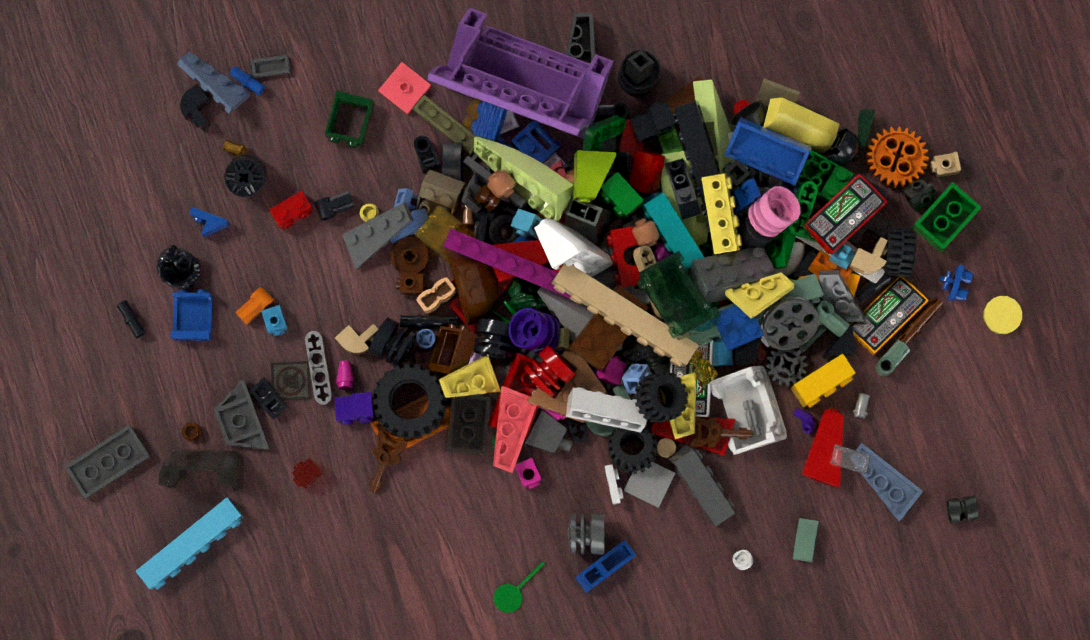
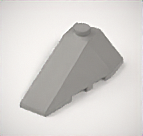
(570, 314)

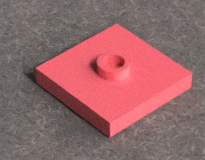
(404, 88)

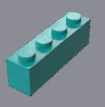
(673, 229)

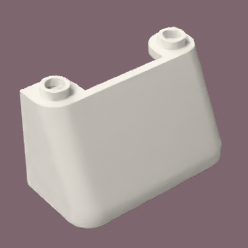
(571, 247)
(750, 385)

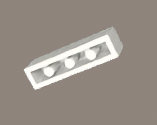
(604, 409)

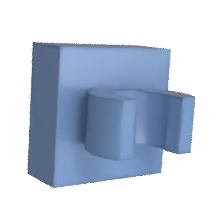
(404, 196)

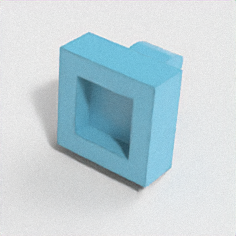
(842, 256)

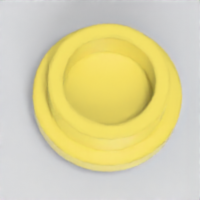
(368, 212)

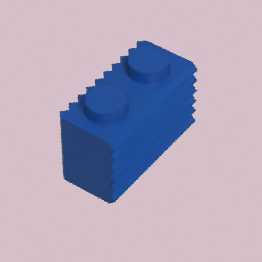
(489, 121)

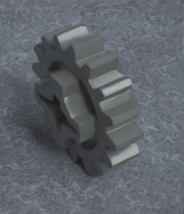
(790, 374)

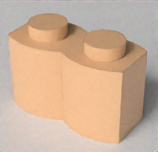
(432, 298)

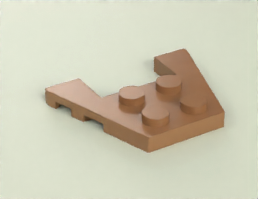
(584, 378)

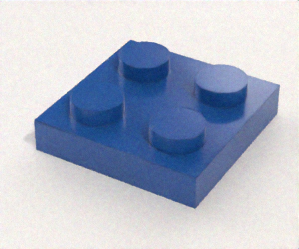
(737, 327)

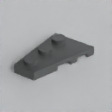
(839, 295)

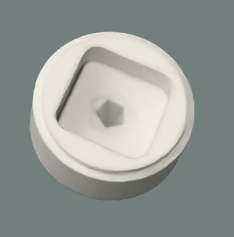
(742, 559)

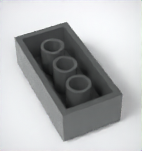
(729, 270)

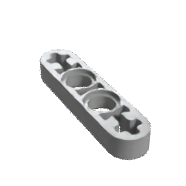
(316, 368)

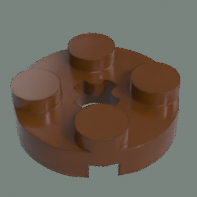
(414, 246)

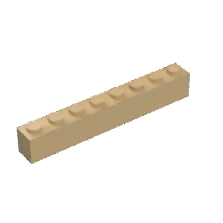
(624, 314)

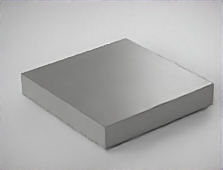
(650, 484)

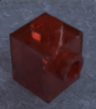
(306, 473)

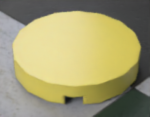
(1002, 315)

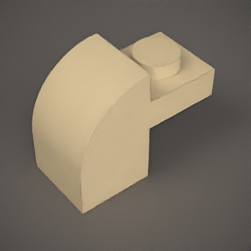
(868, 263)
(356, 344)

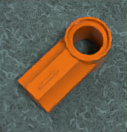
(258, 301)

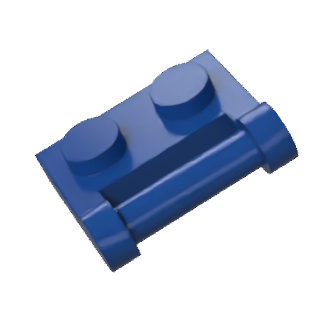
(530, 146)

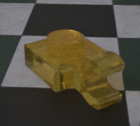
(473, 114)

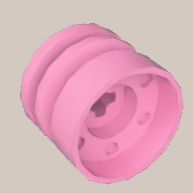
(774, 211)

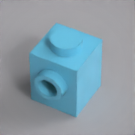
(525, 222)

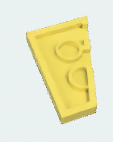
(760, 295)
(471, 379)
(685, 423)

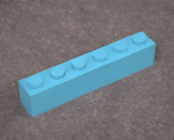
(189, 544)

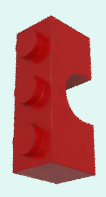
(620, 240)

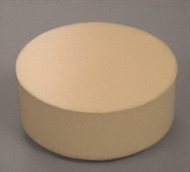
(666, 447)

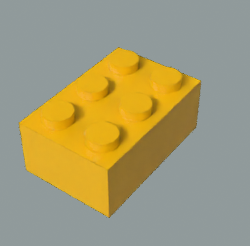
(823, 381)

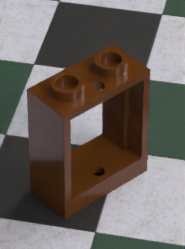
(444, 346)

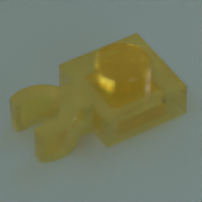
(703, 368)

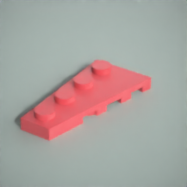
(512, 426)

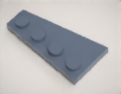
(889, 484)

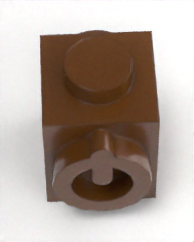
(410, 283)

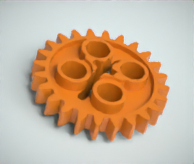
(913, 162)

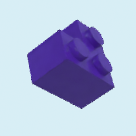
(355, 408)

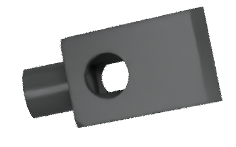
(548, 435)

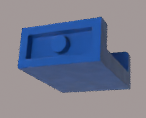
(192, 316)

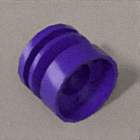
(534, 330)

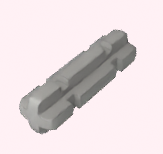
(752, 418)

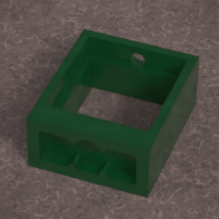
(352, 100)

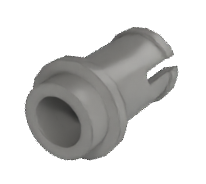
(861, 406)

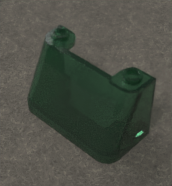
(677, 298)

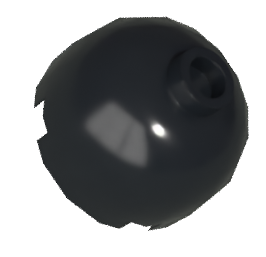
(844, 148)

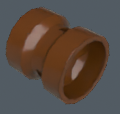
(486, 197)

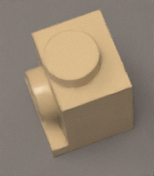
(938, 168)

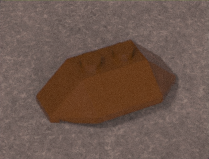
(474, 285)

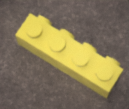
(721, 214)

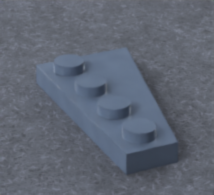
(223, 89)

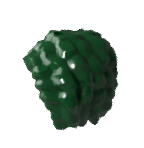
(524, 295)

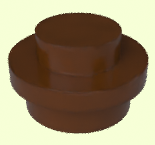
(191, 431)

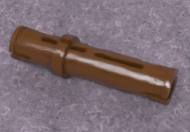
(918, 324)

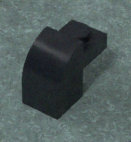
(192, 103)

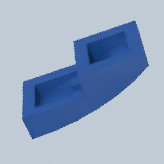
(745, 195)

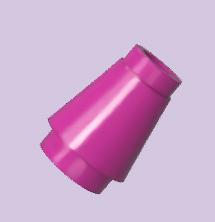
(345, 376)

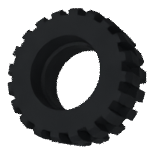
(409, 427)

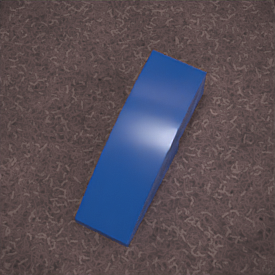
(605, 566)

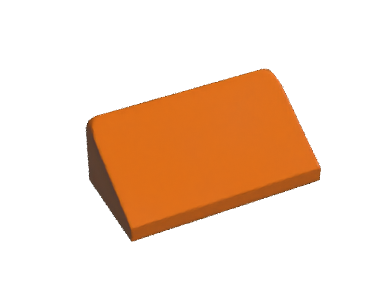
(822, 263)

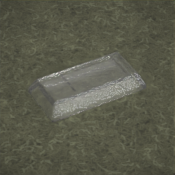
(850, 459)

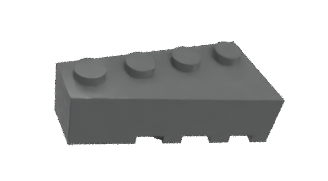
(702, 485)

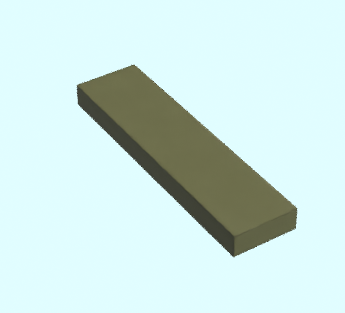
(445, 123)

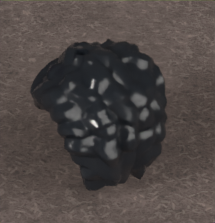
(178, 267)

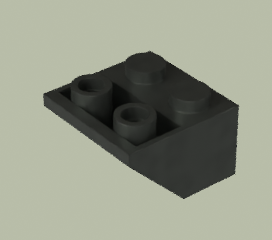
(588, 220)

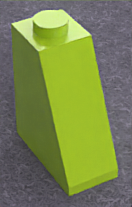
(590, 173)

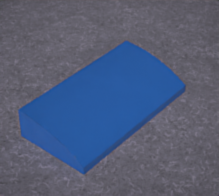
(767, 151)

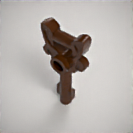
(715, 432)
(385, 457)

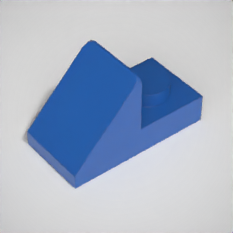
(213, 222)

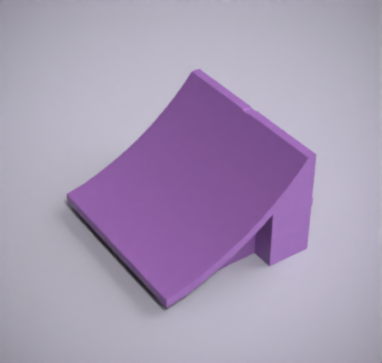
(523, 76)

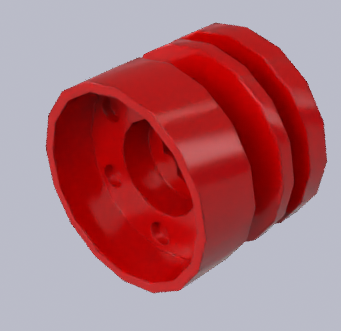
(549, 371)

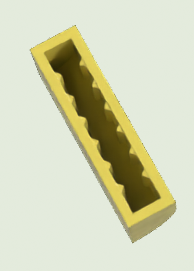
(801, 124)

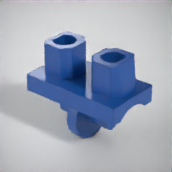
(960, 275)

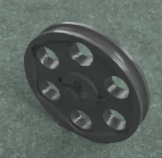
(786, 317)

